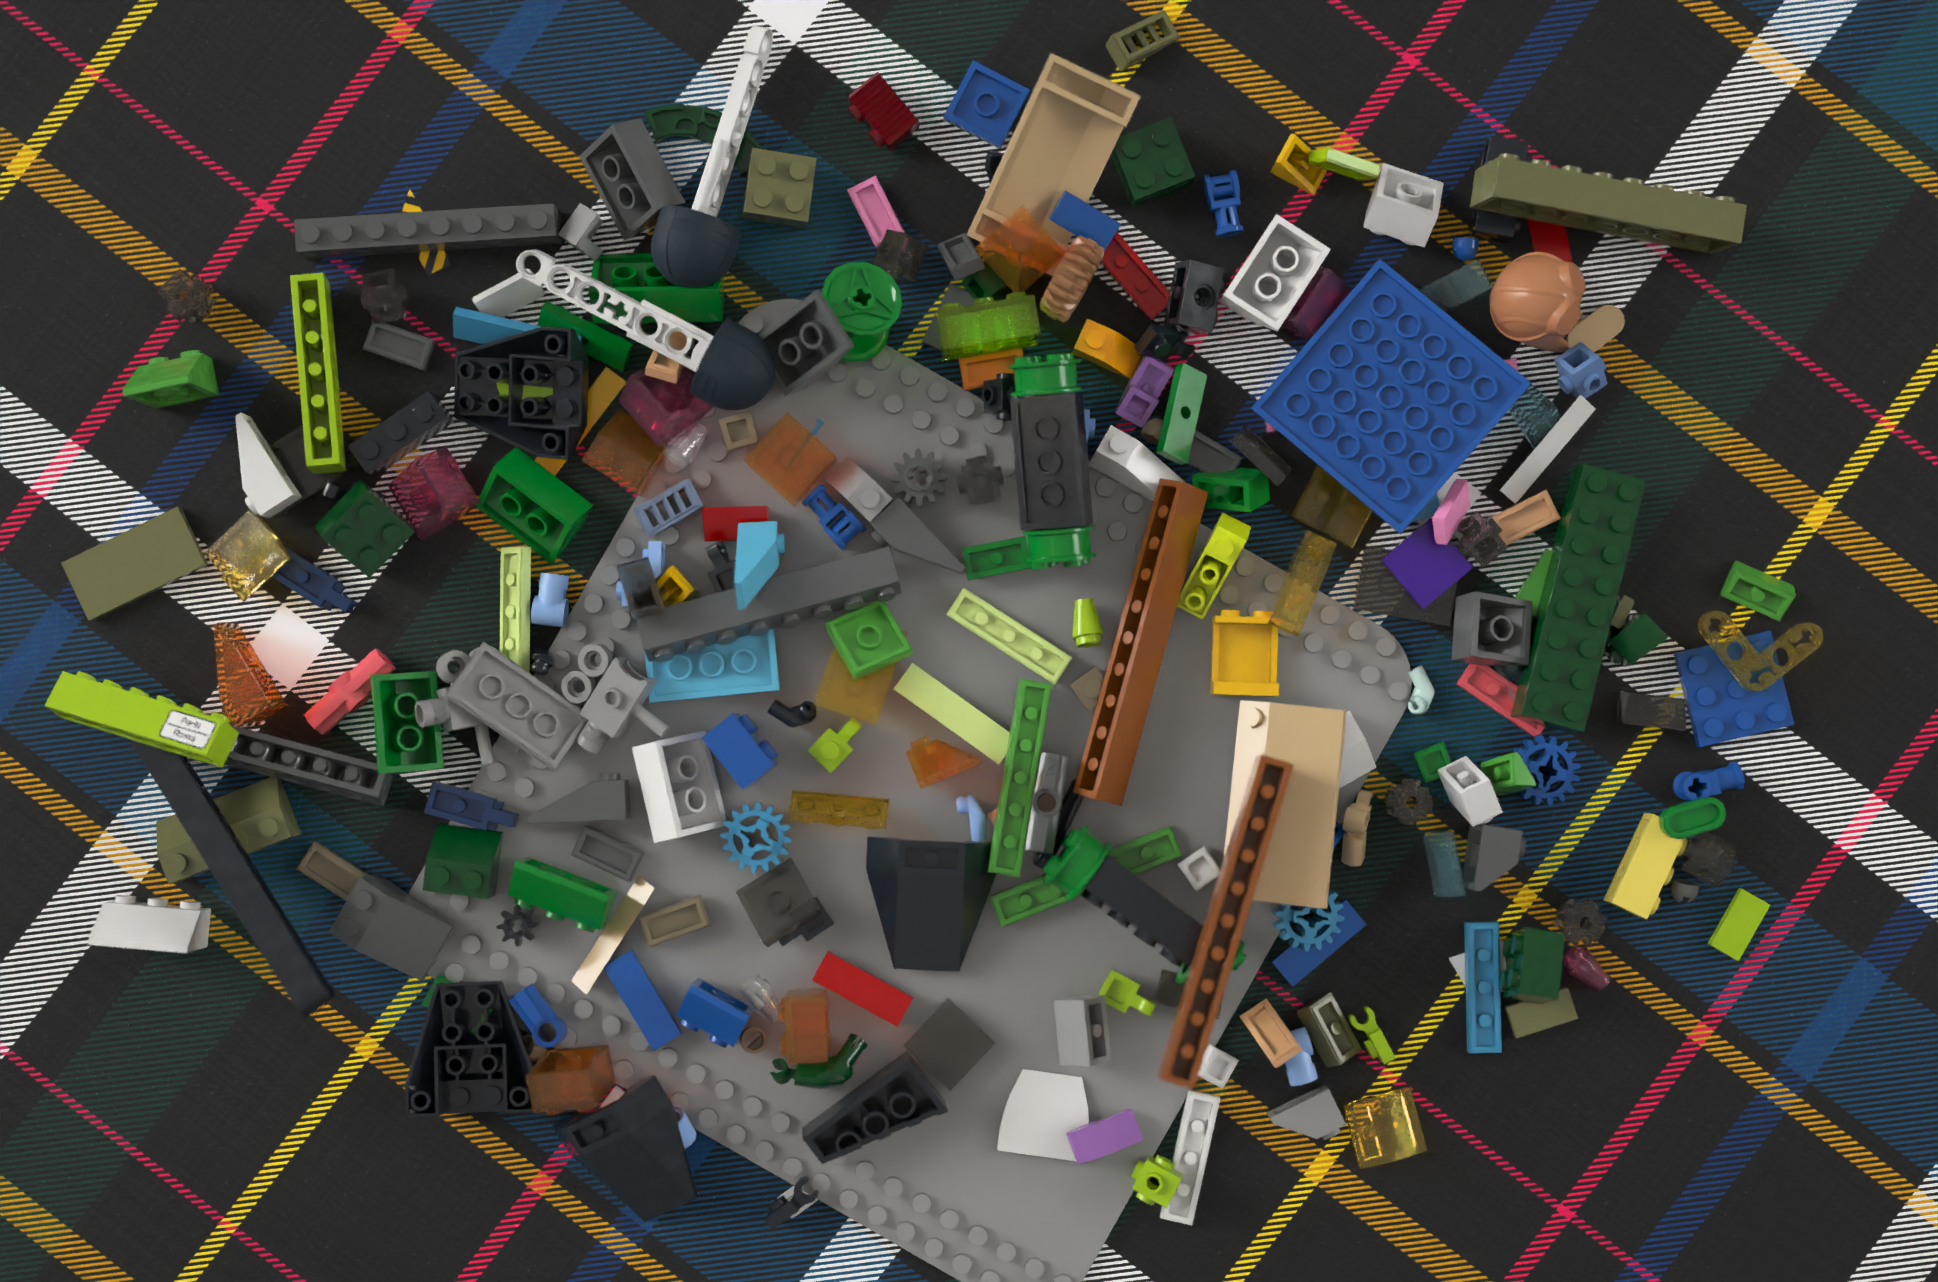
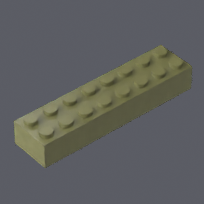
(1608, 204)

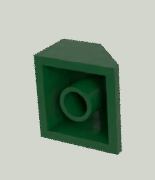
(463, 861)

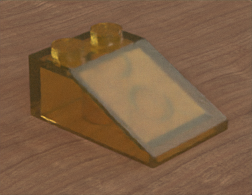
(857, 698)

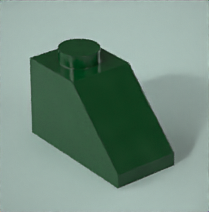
(1633, 640)

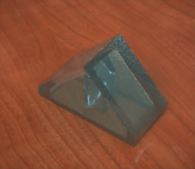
(1534, 415)

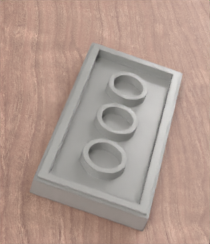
(517, 706)

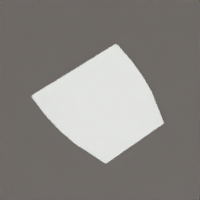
(1041, 1113)

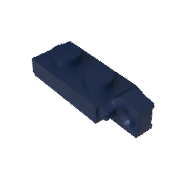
(313, 583)
(468, 807)

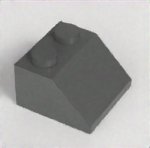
(1491, 630)
(1490, 854)

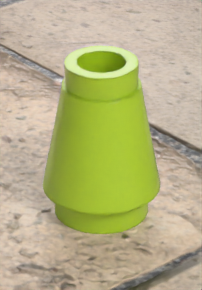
(1086, 624)

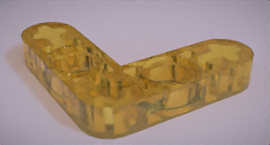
(1750, 658)

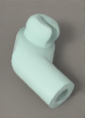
(1422, 692)

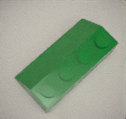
(640, 279)

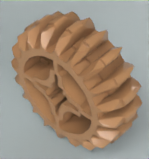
(1071, 278)

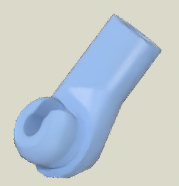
(976, 816)

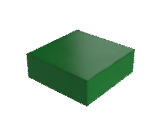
(1430, 760)

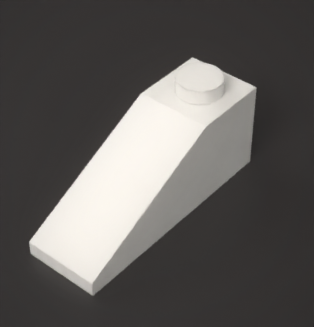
(1130, 463)
(262, 474)

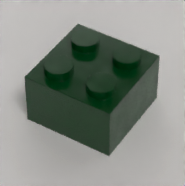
(1152, 162)
(364, 528)
(1532, 965)

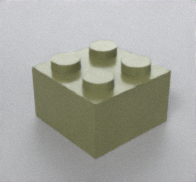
(778, 188)

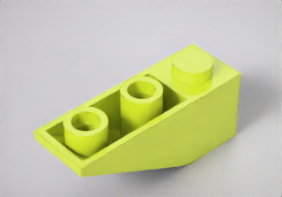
(1213, 565)

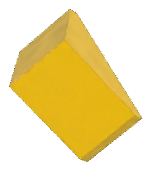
(1294, 167)
(675, 587)

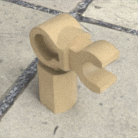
(1355, 828)

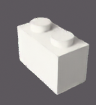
(1470, 791)

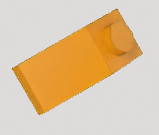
(1107, 349)

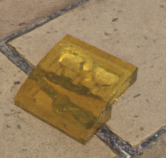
(1331, 509)
(248, 555)
(1385, 1128)

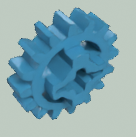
(750, 850)
(1308, 928)

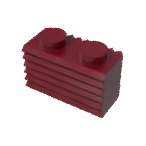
(883, 112)

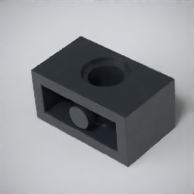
(1182, 309)

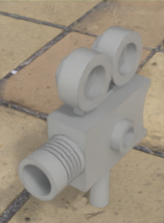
(613, 701)
(446, 712)

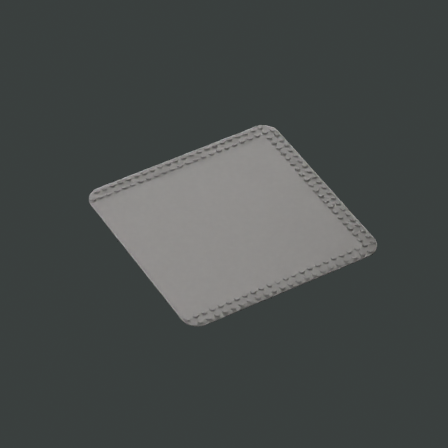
(943, 1181)

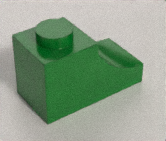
(1234, 489)

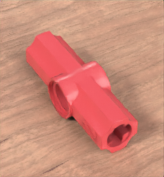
(348, 692)

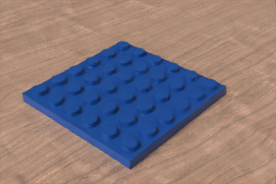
(1390, 396)

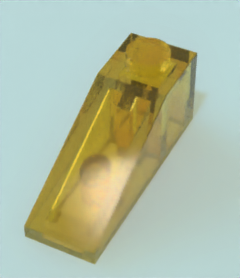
(1302, 582)

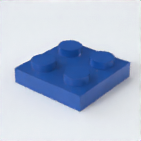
(986, 104)

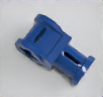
(1223, 198)
(835, 518)
(1708, 781)

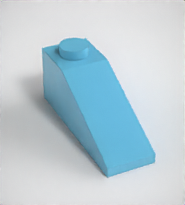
(756, 558)

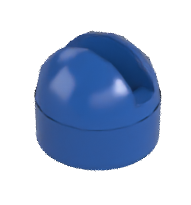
(1465, 248)

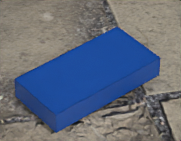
(1084, 219)

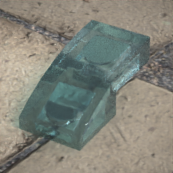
(1458, 286)

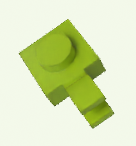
(833, 747)
(1122, 992)
(1376, 1043)

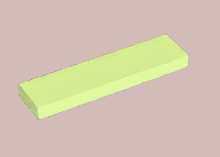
(515, 605)
(1009, 636)
(954, 712)

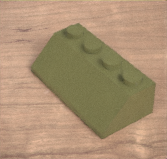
(256, 814)

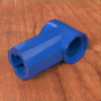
(536, 1013)

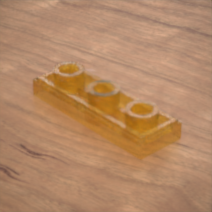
(838, 809)

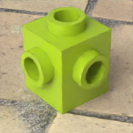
(1156, 1192)

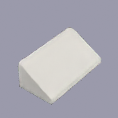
(508, 296)

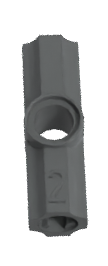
(1051, 781)

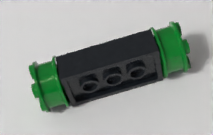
(1051, 461)
(1130, 900)

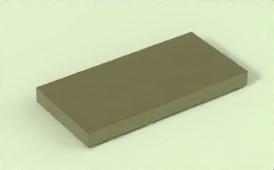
(134, 563)

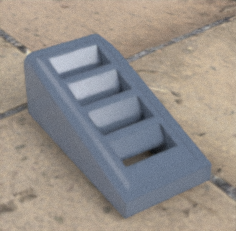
(693, 495)

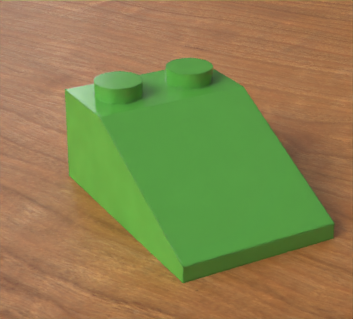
(173, 381)

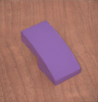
(1143, 390)
(1104, 1136)

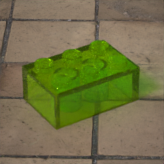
(987, 326)

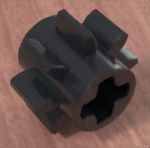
(508, 925)

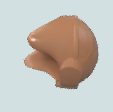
(1538, 300)

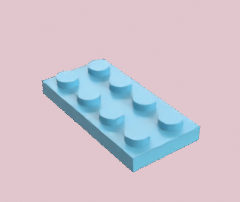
(718, 670)

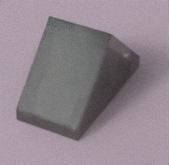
(640, 588)

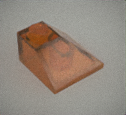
(1020, 250)
(938, 760)

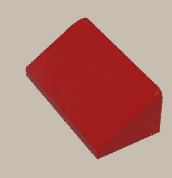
(722, 522)

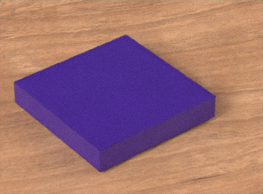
(1425, 566)

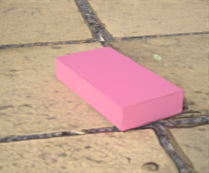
(874, 209)
(1451, 511)

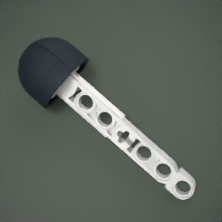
(693, 244)
(730, 367)

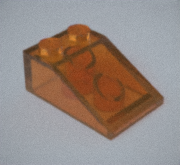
(243, 681)

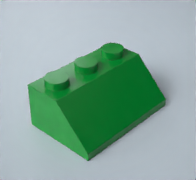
(533, 504)
(398, 737)
(561, 894)

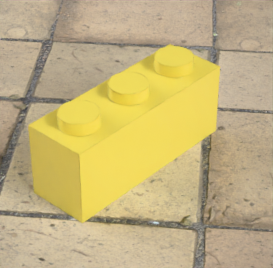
(1645, 868)

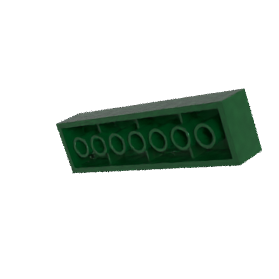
(1578, 598)

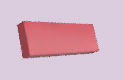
(1489, 688)

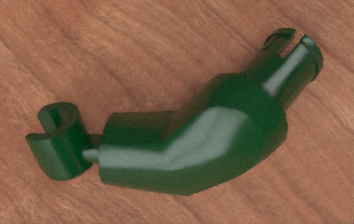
(822, 1074)

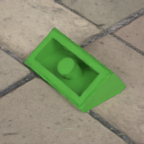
(1758, 591)
(1508, 774)

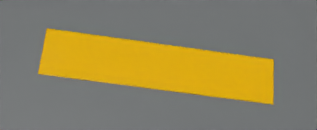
(599, 398)

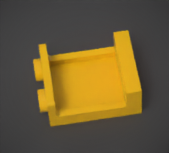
(1244, 654)

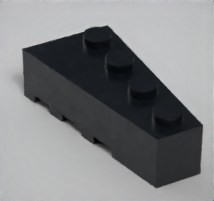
(880, 1106)

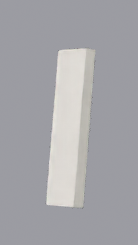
(1191, 1154)

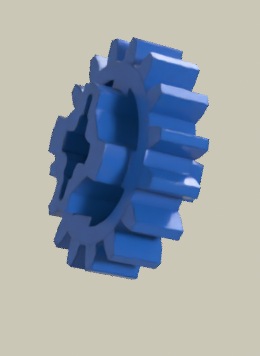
(1548, 758)

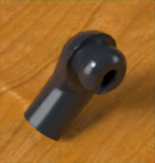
(541, 660)
(793, 716)

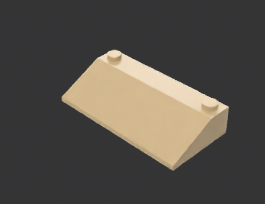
(1056, 147)
(1303, 837)

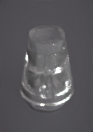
(685, 445)
(761, 998)

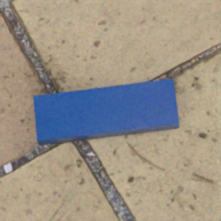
(1297, 963)
(642, 1000)

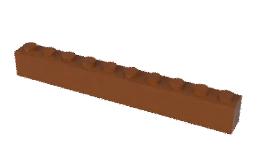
(1140, 641)
(1225, 921)

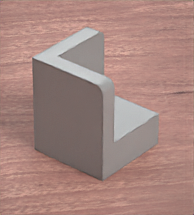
(581, 229)

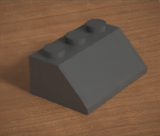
(630, 177)

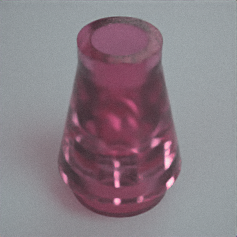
(1584, 967)

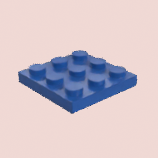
(1720, 705)

